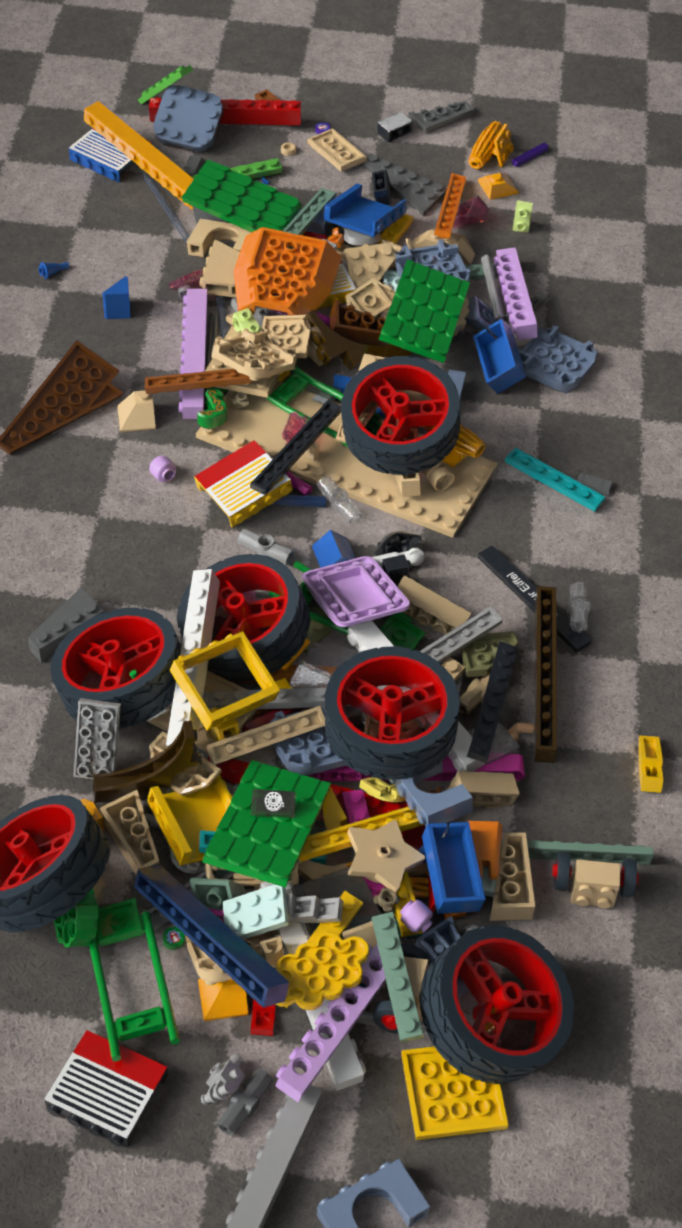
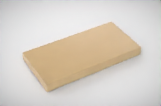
(337, 150)

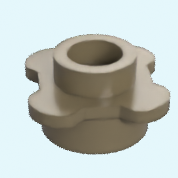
(241, 400)
(388, 894)

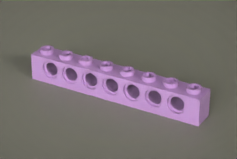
(515, 294)
(297, 1084)

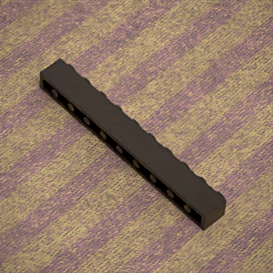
(545, 676)

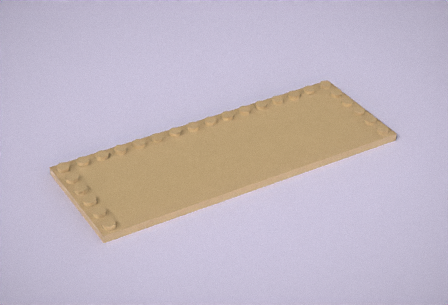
(434, 509)

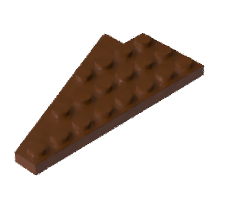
(69, 392)

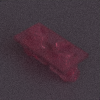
(294, 424)

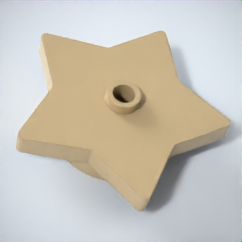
(382, 855)

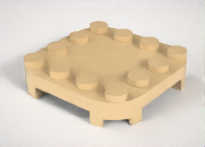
(254, 355)
(267, 945)

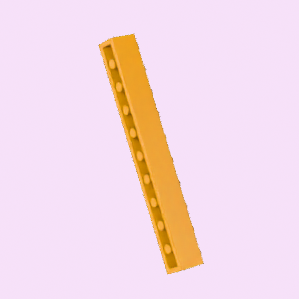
(138, 149)

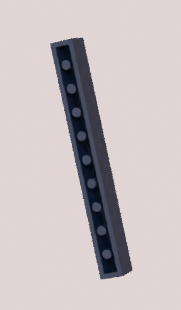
(212, 936)

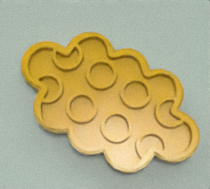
(322, 969)

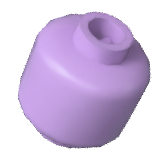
(162, 468)
(416, 916)

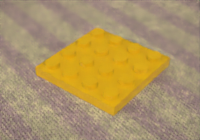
(448, 1101)

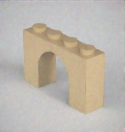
(208, 231)

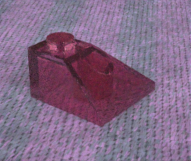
(471, 212)

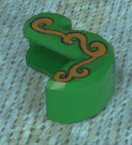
(217, 410)

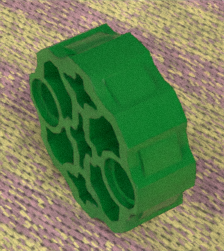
(79, 924)

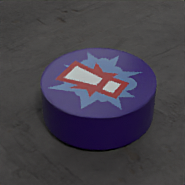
(321, 127)

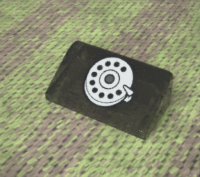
(273, 803)

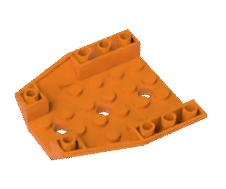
(301, 289)

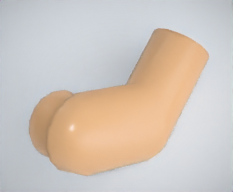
(519, 728)

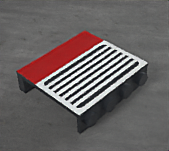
(102, 1092)

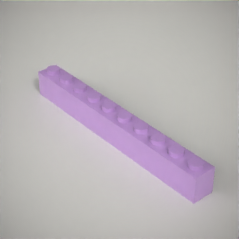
(194, 349)

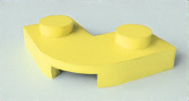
(381, 790)

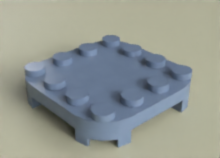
(188, 118)
(440, 257)
(557, 359)
(307, 752)

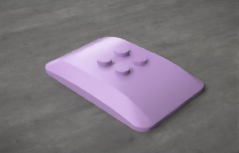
(355, 591)

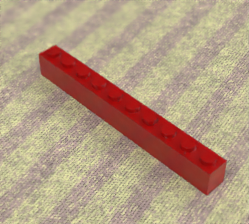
(250, 111)

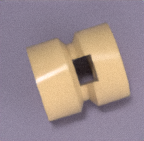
(440, 476)

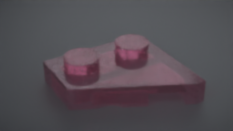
(192, 277)

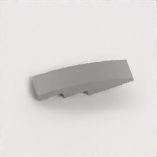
(313, 910)

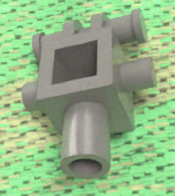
(224, 1080)

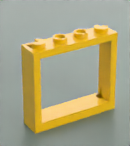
(241, 643)

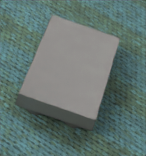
(96, 738)

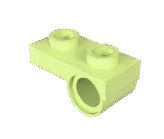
(522, 216)
(245, 320)

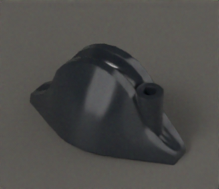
(397, 542)

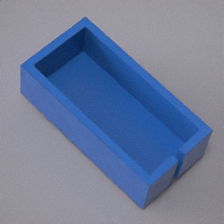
(499, 356)
(453, 868)

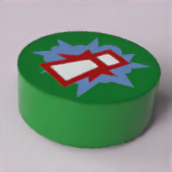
(173, 938)

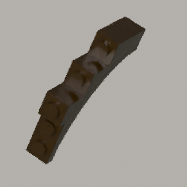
(335, 346)
(177, 759)

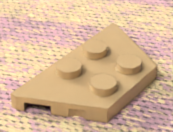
(371, 297)

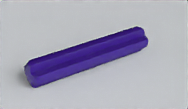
(532, 153)

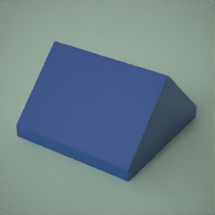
(117, 300)
(332, 549)

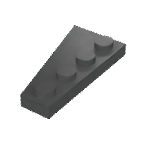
(441, 115)

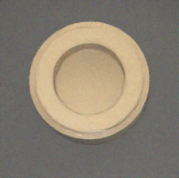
(288, 149)

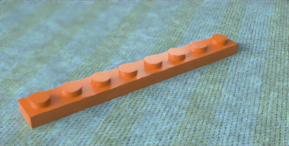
(450, 206)

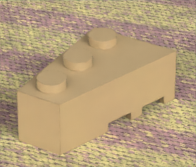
(488, 788)

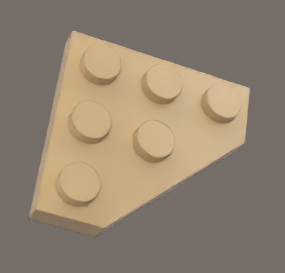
(369, 262)
(288, 332)

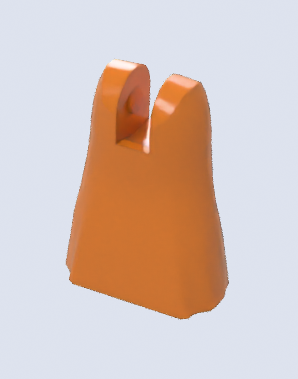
(487, 845)

